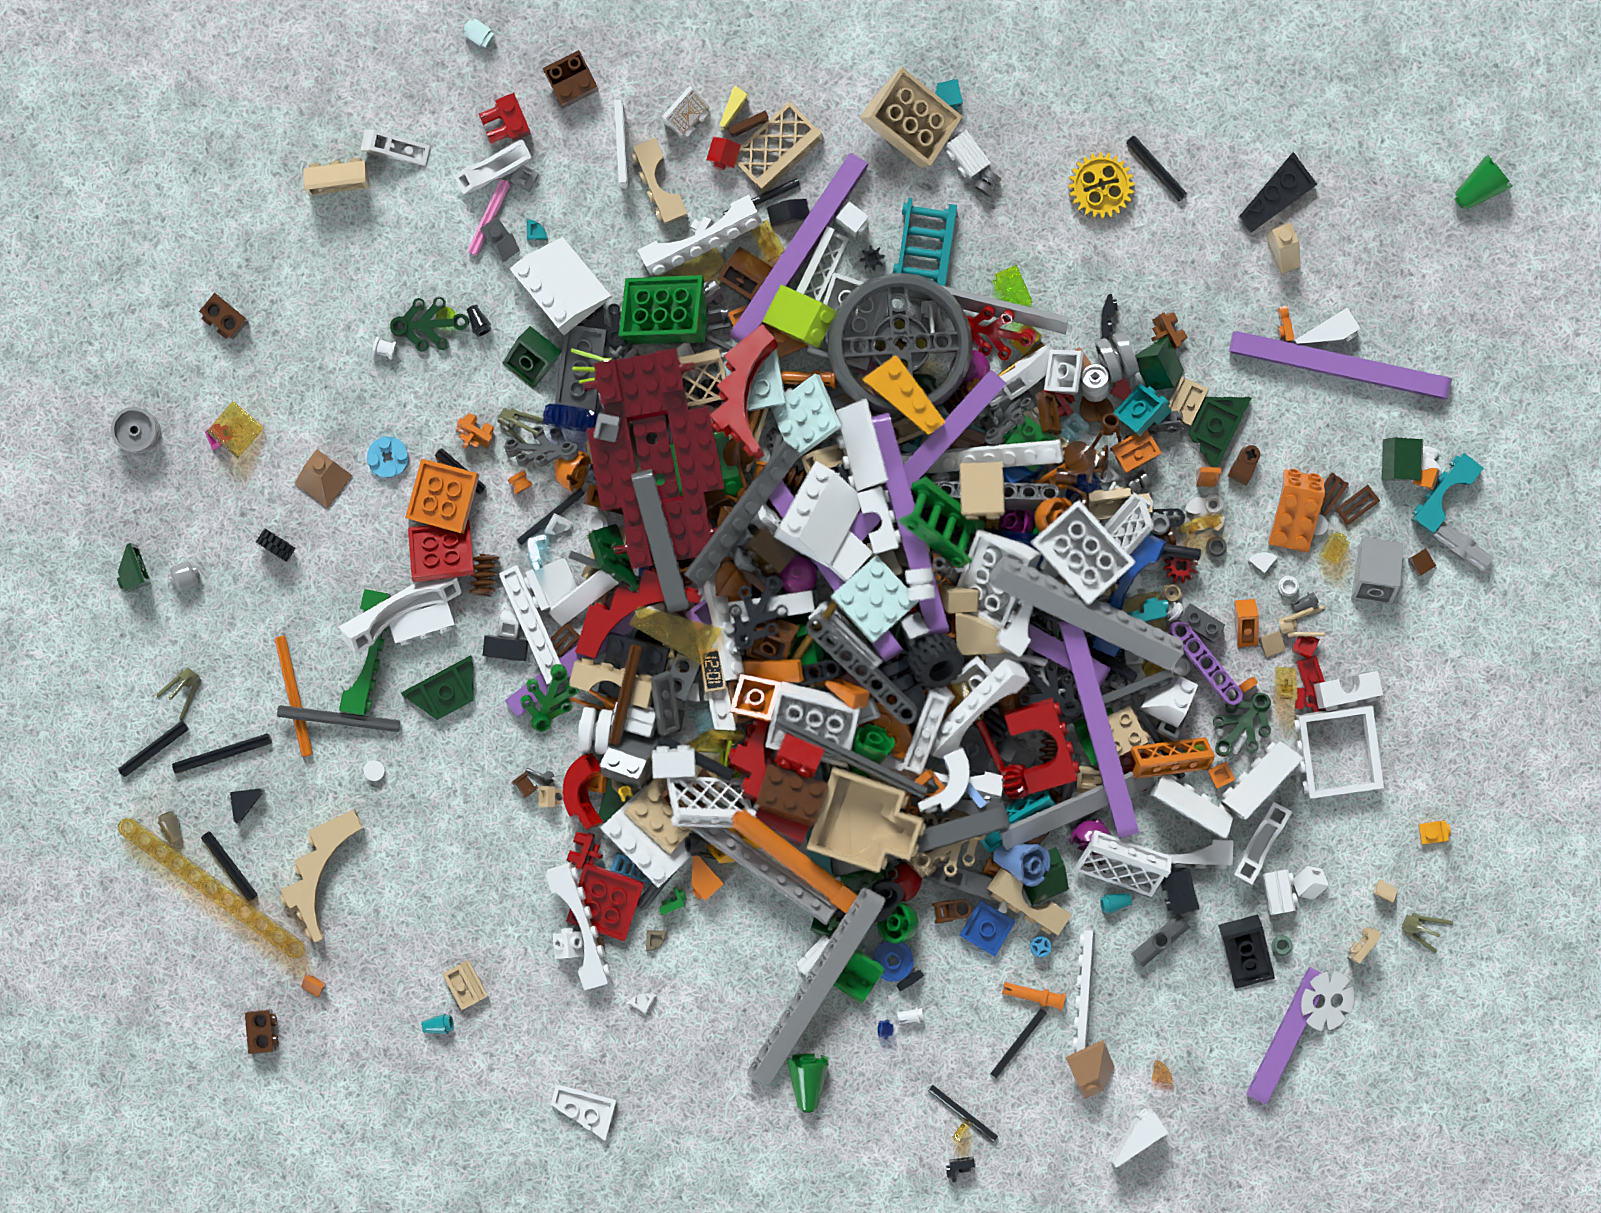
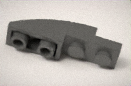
(962, 880)

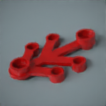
(993, 332)

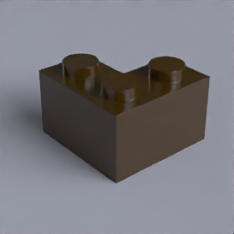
(768, 552)

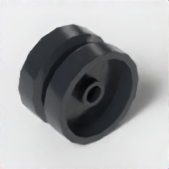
(894, 671)

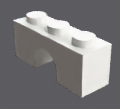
(876, 501)
(1366, 687)

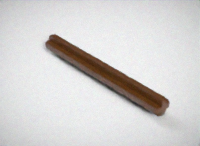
(625, 694)

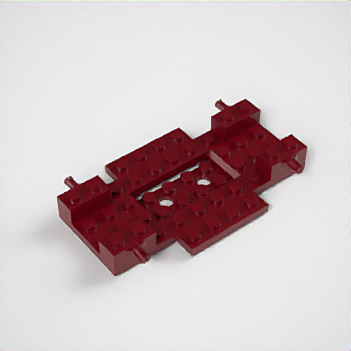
(644, 392)

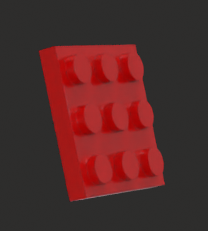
(440, 553)
(610, 899)

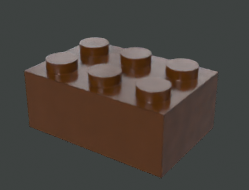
(790, 795)

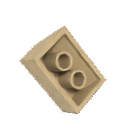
(336, 177)

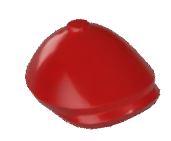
(907, 879)

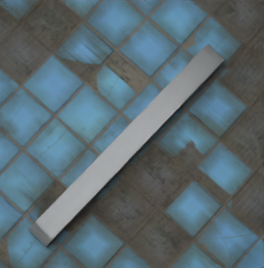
(816, 986)

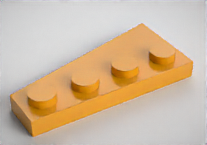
(904, 393)

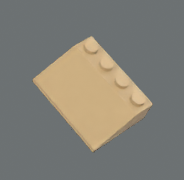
(911, 118)

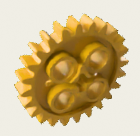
(1095, 168)

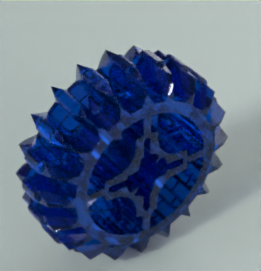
(569, 417)

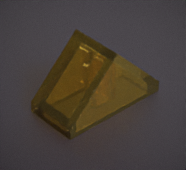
(1285, 683)

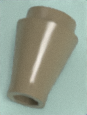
(170, 825)

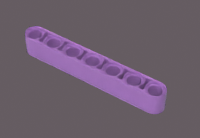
(1282, 1043)

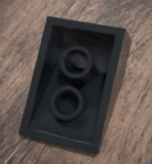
(1246, 951)

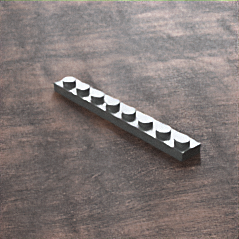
(742, 514)
(1123, 695)

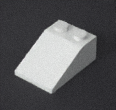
(1141, 1133)

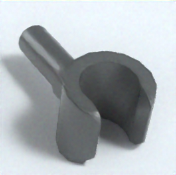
(545, 779)

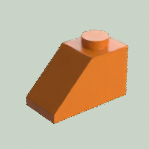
(1246, 622)
(704, 879)

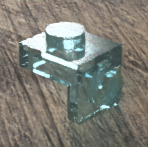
(535, 543)

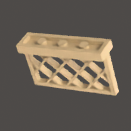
(791, 156)
(699, 359)

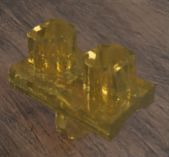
(767, 241)

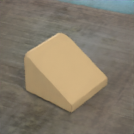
(1272, 643)
(1385, 891)

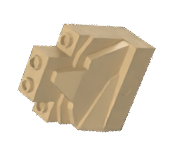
(864, 822)

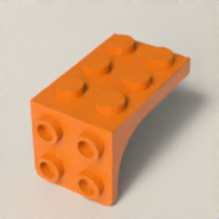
(1297, 510)

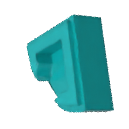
(535, 231)

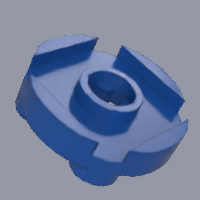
(904, 956)

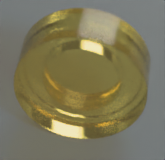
(960, 1132)

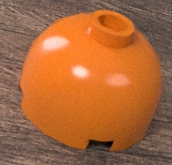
(572, 472)
(1050, 511)

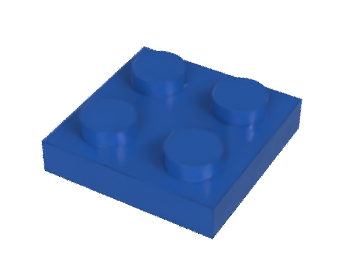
(987, 928)

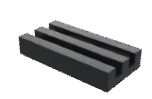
(994, 730)

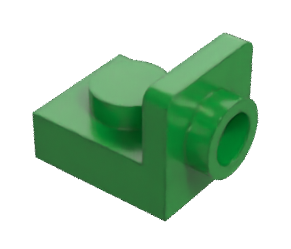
(670, 905)

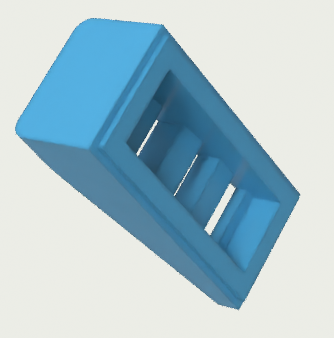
(615, 865)

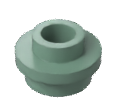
(1282, 952)

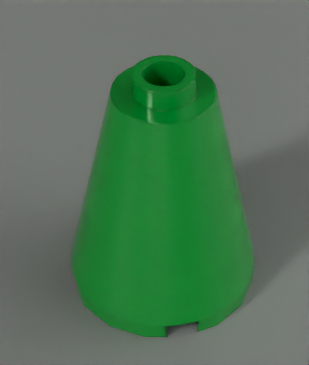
(1482, 184)
(872, 744)
(807, 1079)

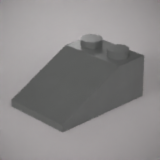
(630, 759)

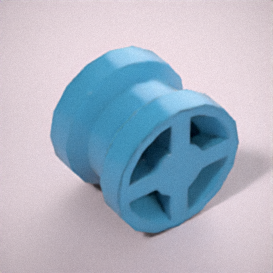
(1043, 948)

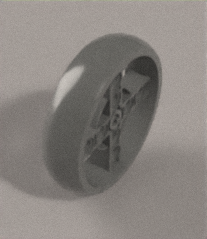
(896, 286)

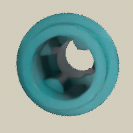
(1113, 902)
(440, 1024)

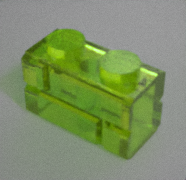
(1012, 286)

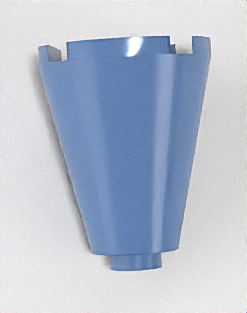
(1024, 862)

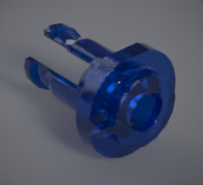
(1084, 486)

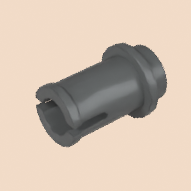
(1305, 602)

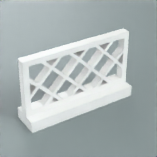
(1123, 522)
(713, 815)
(1128, 855)

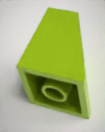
(799, 316)

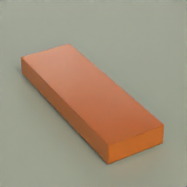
(774, 670)

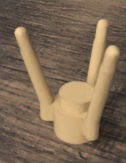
(1289, 623)

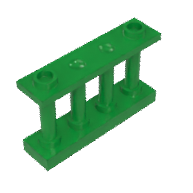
(951, 509)

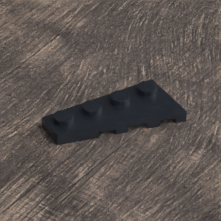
(1283, 189)

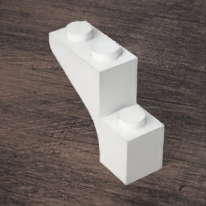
(494, 167)

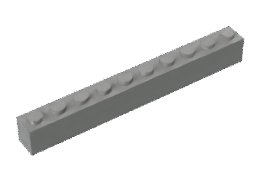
(1095, 618)

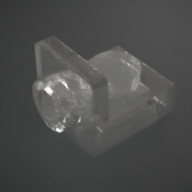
(1185, 453)

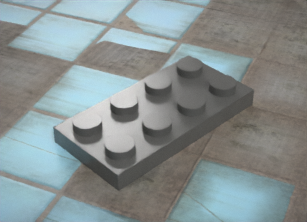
(569, 390)

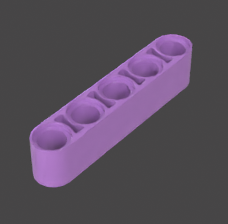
(1056, 651)
(1214, 666)

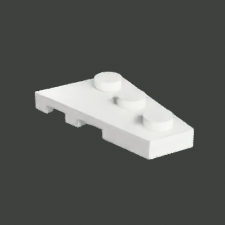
(586, 1108)

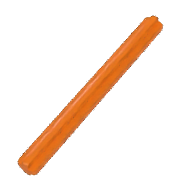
(293, 694)

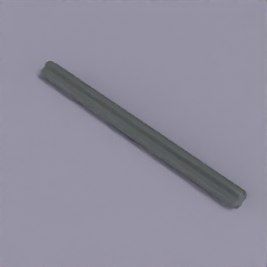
(851, 758)

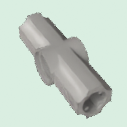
(1463, 546)

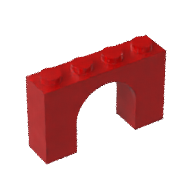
(1045, 716)

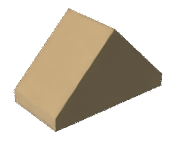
(959, 599)

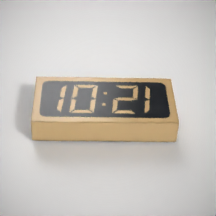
(713, 672)

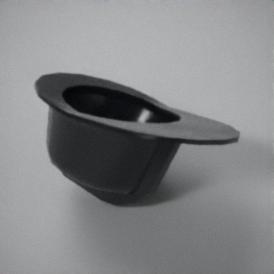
(892, 896)

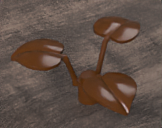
(1092, 412)
(733, 455)
(1070, 476)
(728, 576)

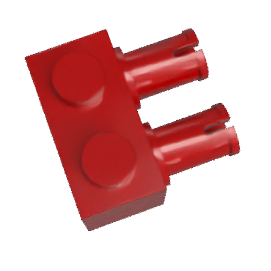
(514, 120)
(799, 756)

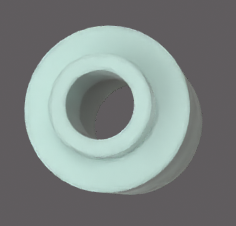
(478, 33)

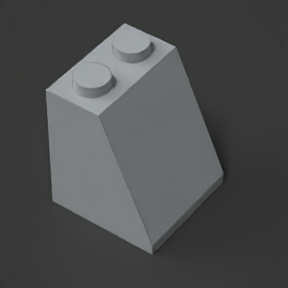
(1377, 570)

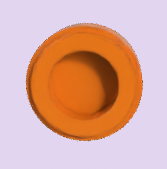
(1249, 683)

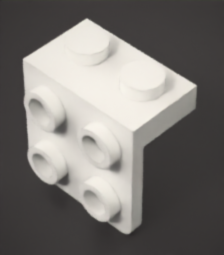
(550, 583)

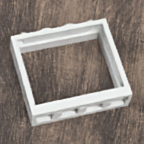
(1372, 748)

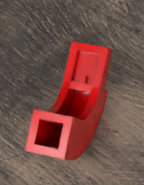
(576, 790)

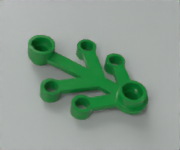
(542, 720)

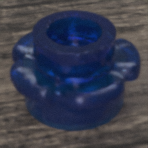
(885, 1029)

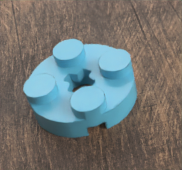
(390, 468)

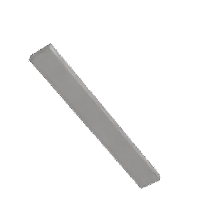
(1023, 314)
(1066, 812)
(768, 871)

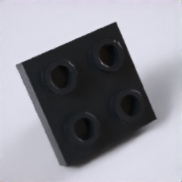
(975, 750)

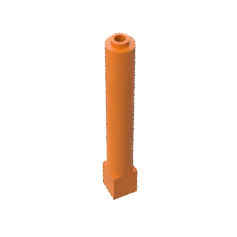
(795, 860)

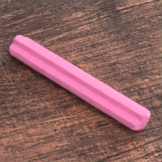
(490, 213)

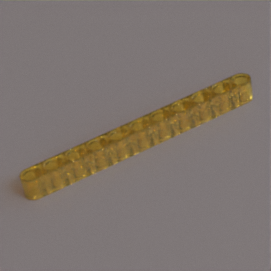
(201, 885)

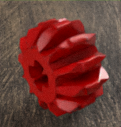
(1180, 573)
(1014, 782)

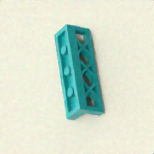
(1032, 807)

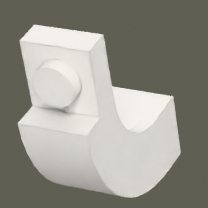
(959, 775)

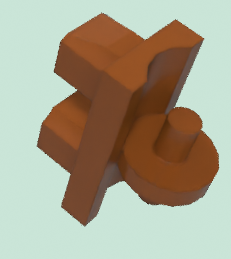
(1163, 328)

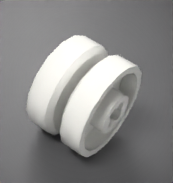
(593, 730)

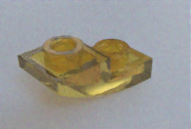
(1206, 520)

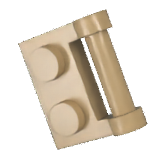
(1359, 950)

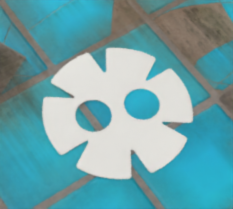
(1332, 1014)

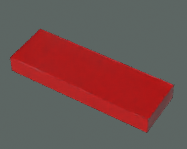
(1311, 674)

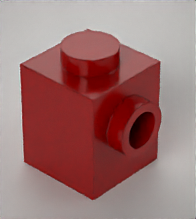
(723, 153)

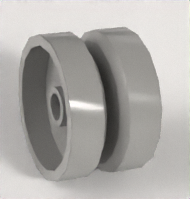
(1117, 357)
(147, 434)

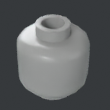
(183, 576)

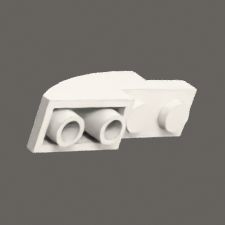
(1024, 375)
(795, 602)

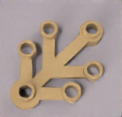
(955, 850)

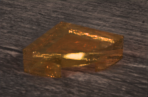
(1161, 1073)

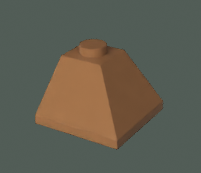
(322, 478)
(1091, 1068)

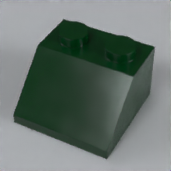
(531, 356)

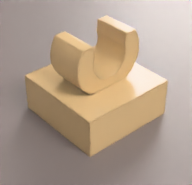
(546, 796)

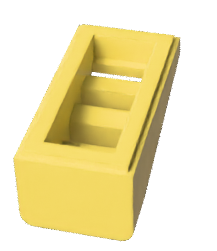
(734, 105)

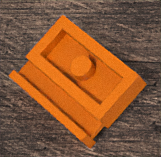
(1135, 451)

